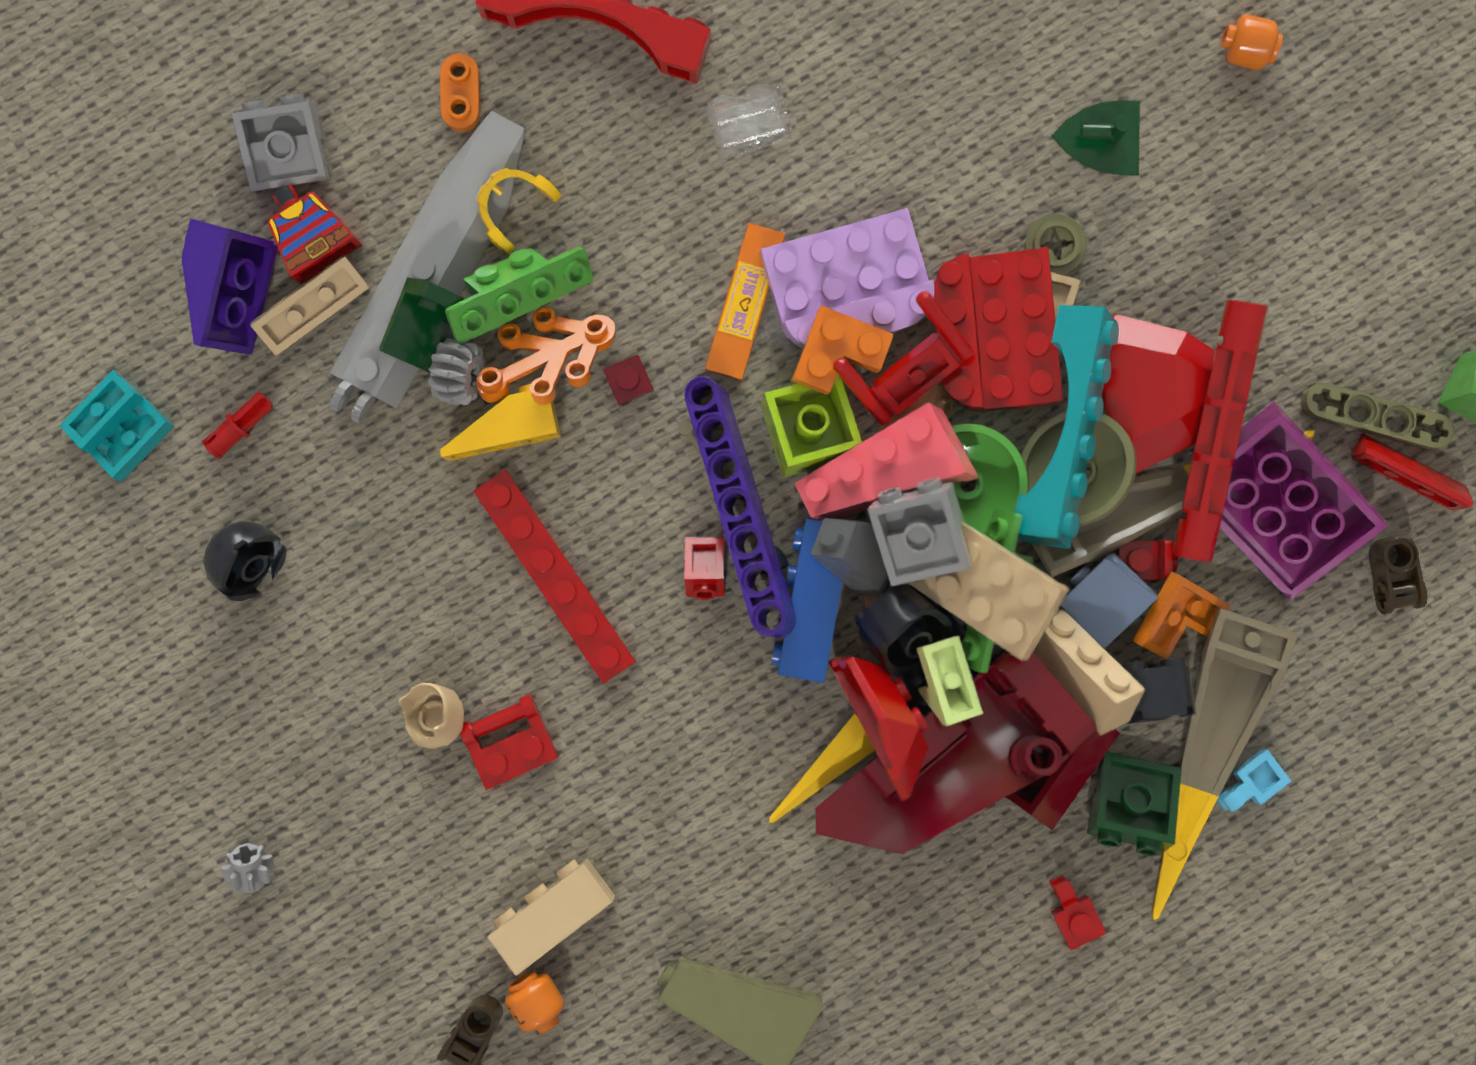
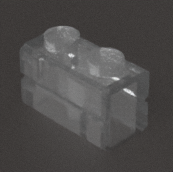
(748, 121)

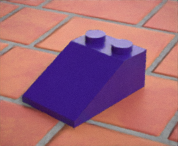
(225, 284)

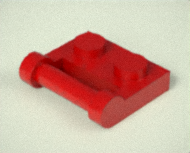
(513, 754)

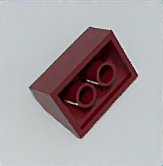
(1053, 794)

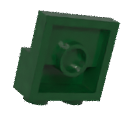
(1135, 804)

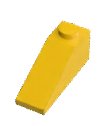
(507, 425)

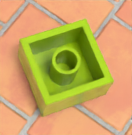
(809, 426)

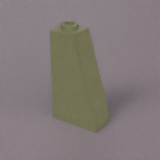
(742, 1010)

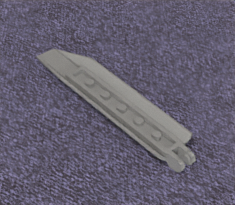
(438, 249)

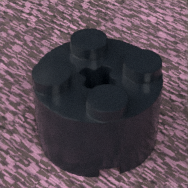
(899, 625)
(1166, 690)

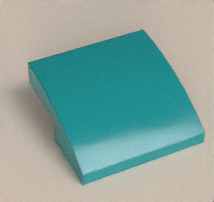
(116, 426)

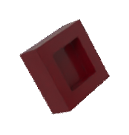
(628, 380)

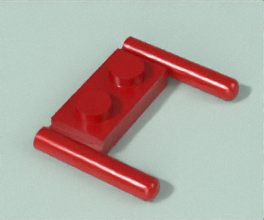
(915, 371)

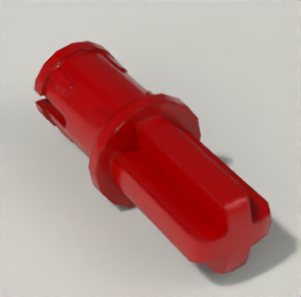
(237, 425)

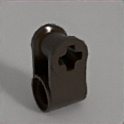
(1401, 577)
(470, 1038)

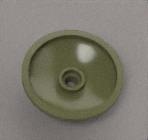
(1110, 468)

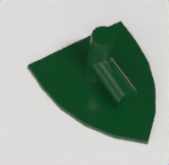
(1104, 137)

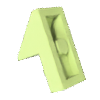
(949, 681)

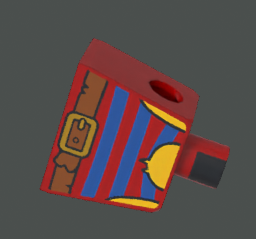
(308, 233)

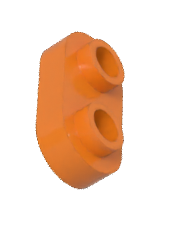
(460, 91)

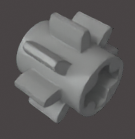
(248, 868)

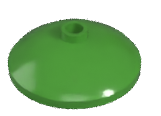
(999, 472)

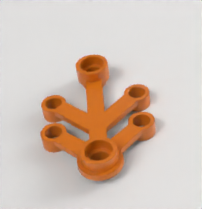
(548, 353)

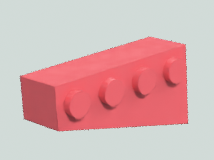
(897, 457)

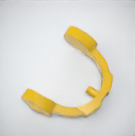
(493, 232)

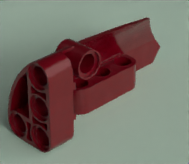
(966, 761)

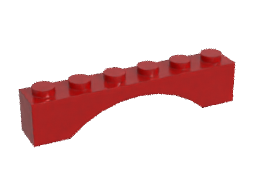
(672, 43)

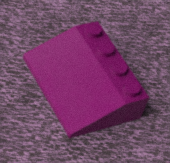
(1293, 505)

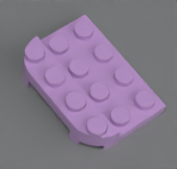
(856, 269)

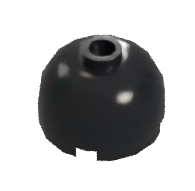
(241, 558)

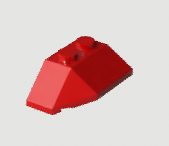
(885, 718)

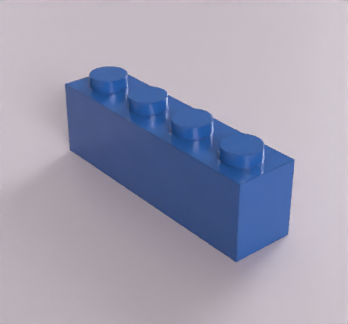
(815, 604)

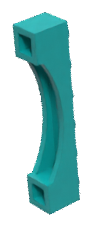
(1052, 505)

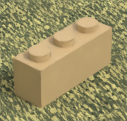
(1088, 673)
(550, 915)

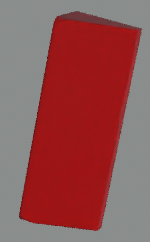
(1411, 473)

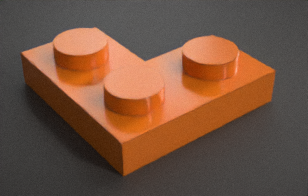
(835, 337)
(1177, 606)

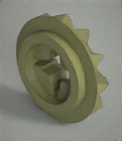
(1066, 231)

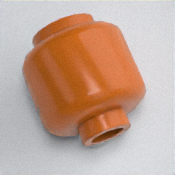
(1251, 42)
(534, 1002)

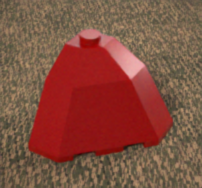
(1157, 388)

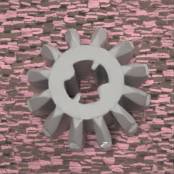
(456, 371)

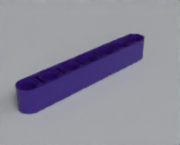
(752, 520)

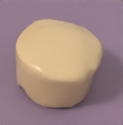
(432, 715)

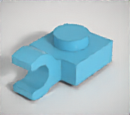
(1257, 779)

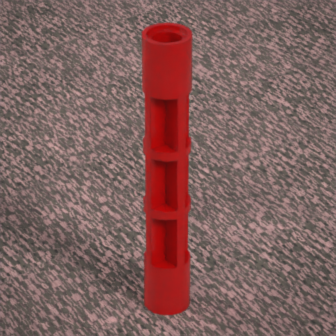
(1219, 429)

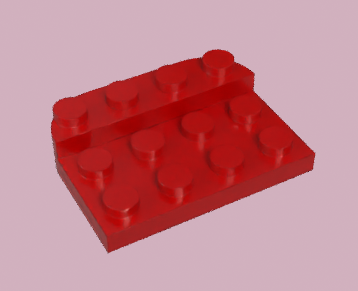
(1009, 321)

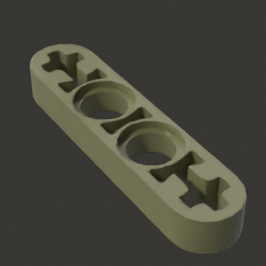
(1377, 412)

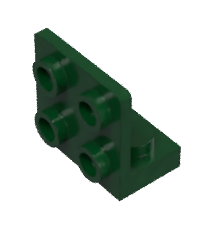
(419, 323)

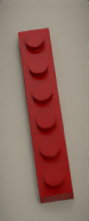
(554, 576)

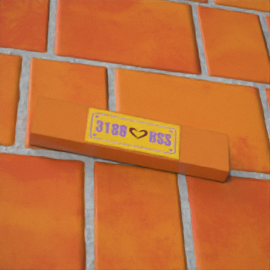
(742, 306)

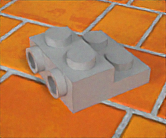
(281, 143)
(920, 532)

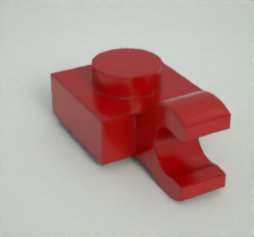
(1076, 916)

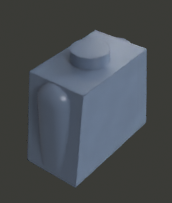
(1107, 598)

